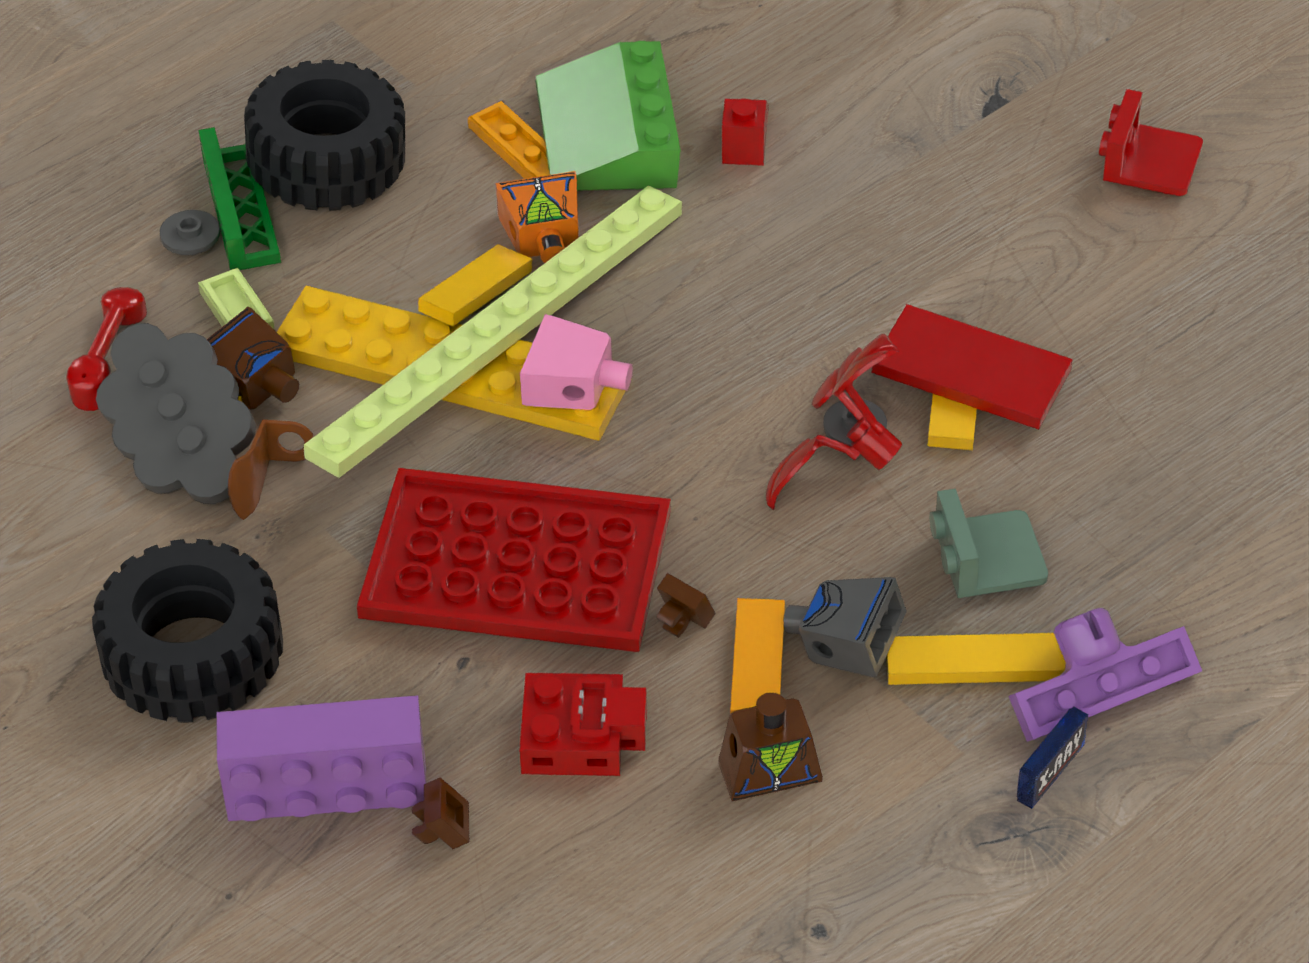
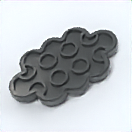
(175, 412)

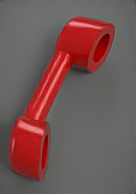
(85, 374)

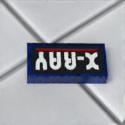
(1052, 757)

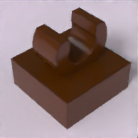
(682, 605)
(443, 815)

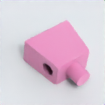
(570, 366)

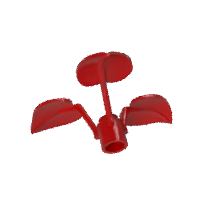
(867, 436)

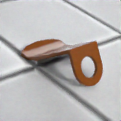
(249, 470)

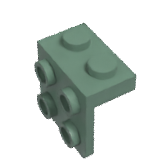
(986, 550)

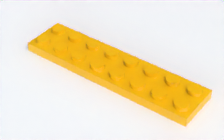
(381, 341)

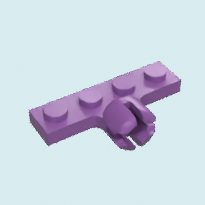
(1102, 671)

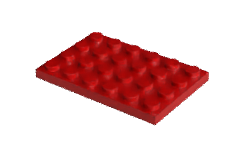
(516, 559)

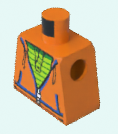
(539, 213)

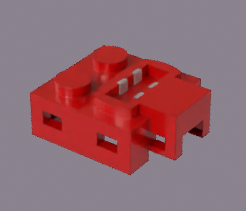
(580, 723)

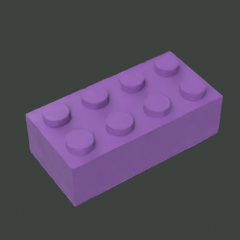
(321, 758)

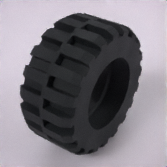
(330, 169)
(199, 674)

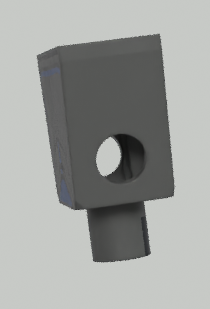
(849, 623)

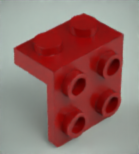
(1147, 154)

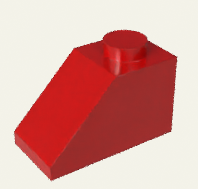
(744, 131)

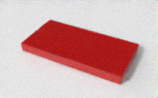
(974, 366)

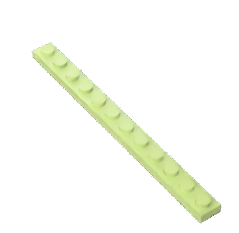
(490, 332)

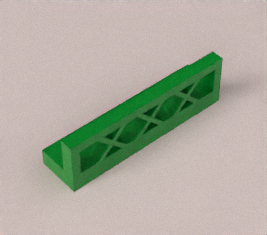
(231, 208)

